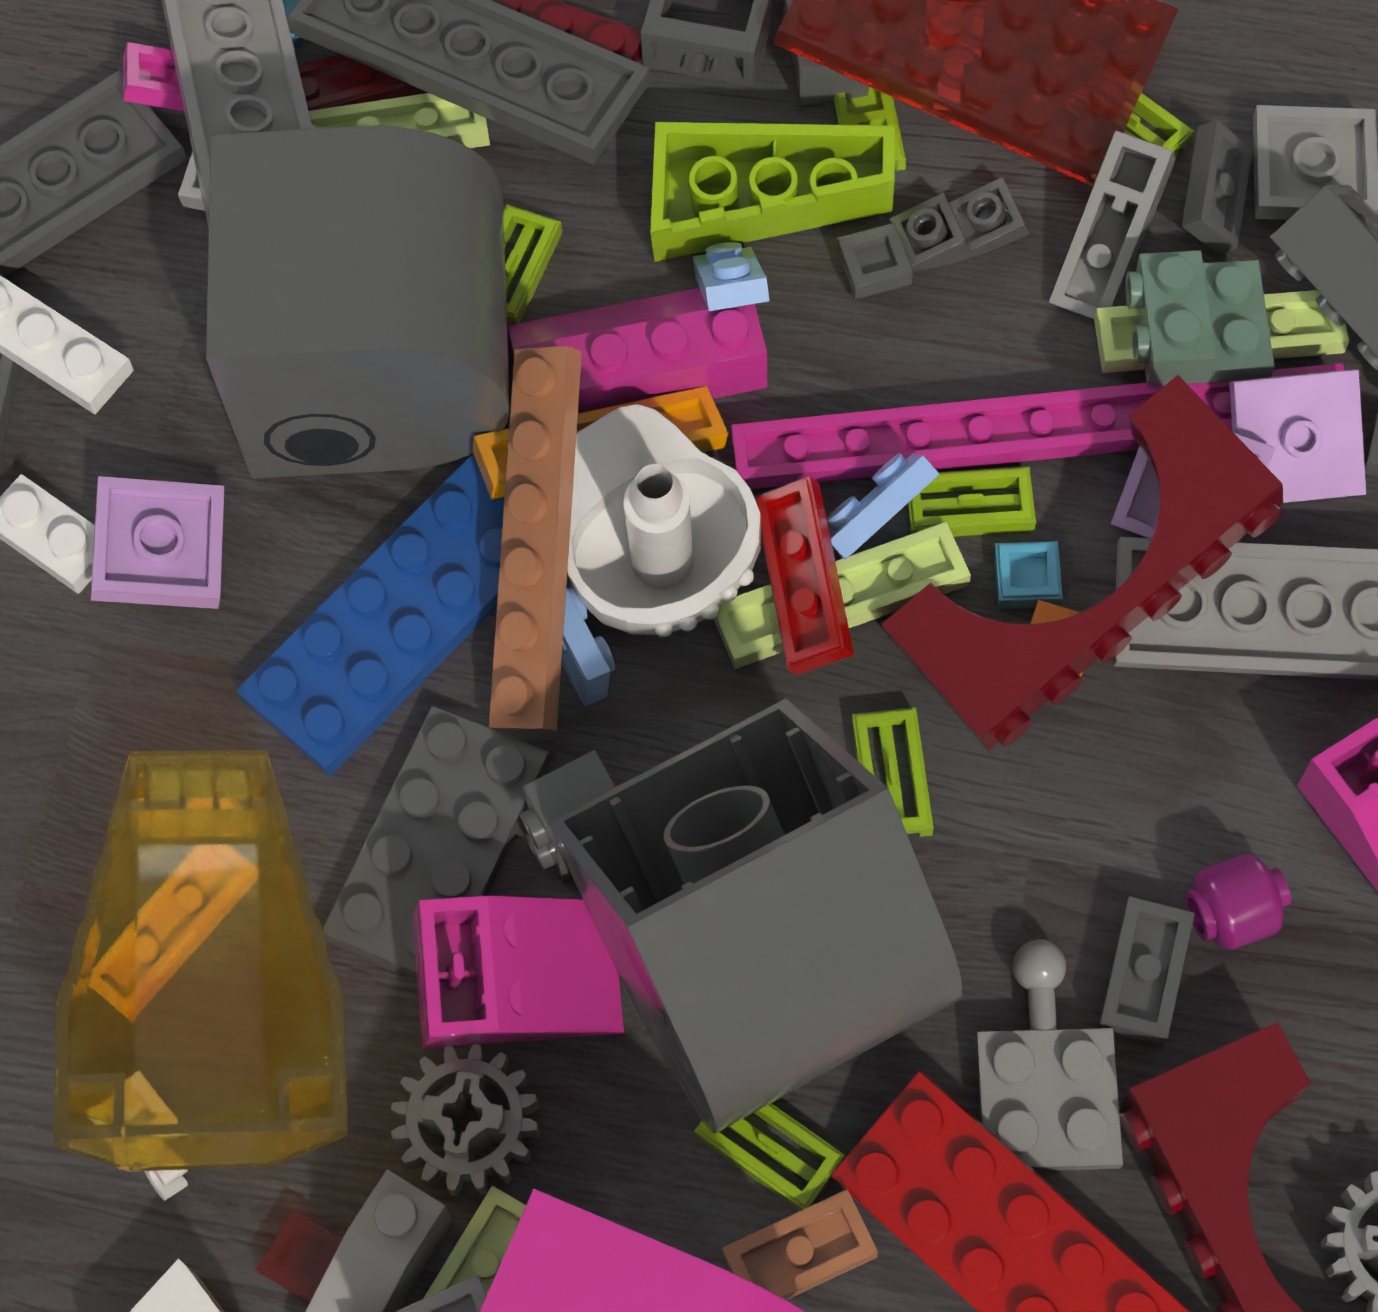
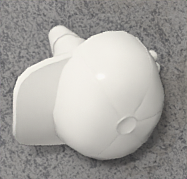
(656, 526)

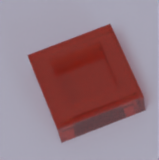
(299, 1256)

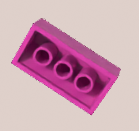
(655, 348)

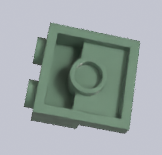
(1199, 319)

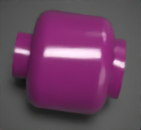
(1238, 901)

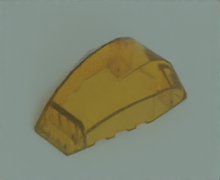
(199, 980)

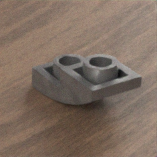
(950, 232)

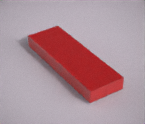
(803, 576)

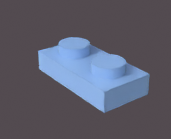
(730, 276)
(897, 485)
(584, 657)

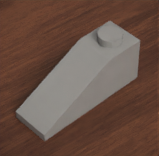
(1113, 224)
(383, 1250)

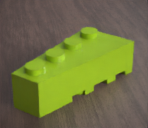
(764, 181)

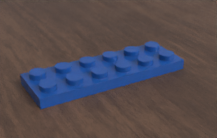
(385, 625)

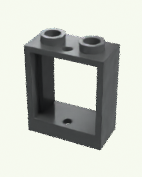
(727, 55)

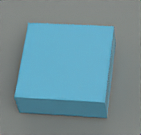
(1027, 574)

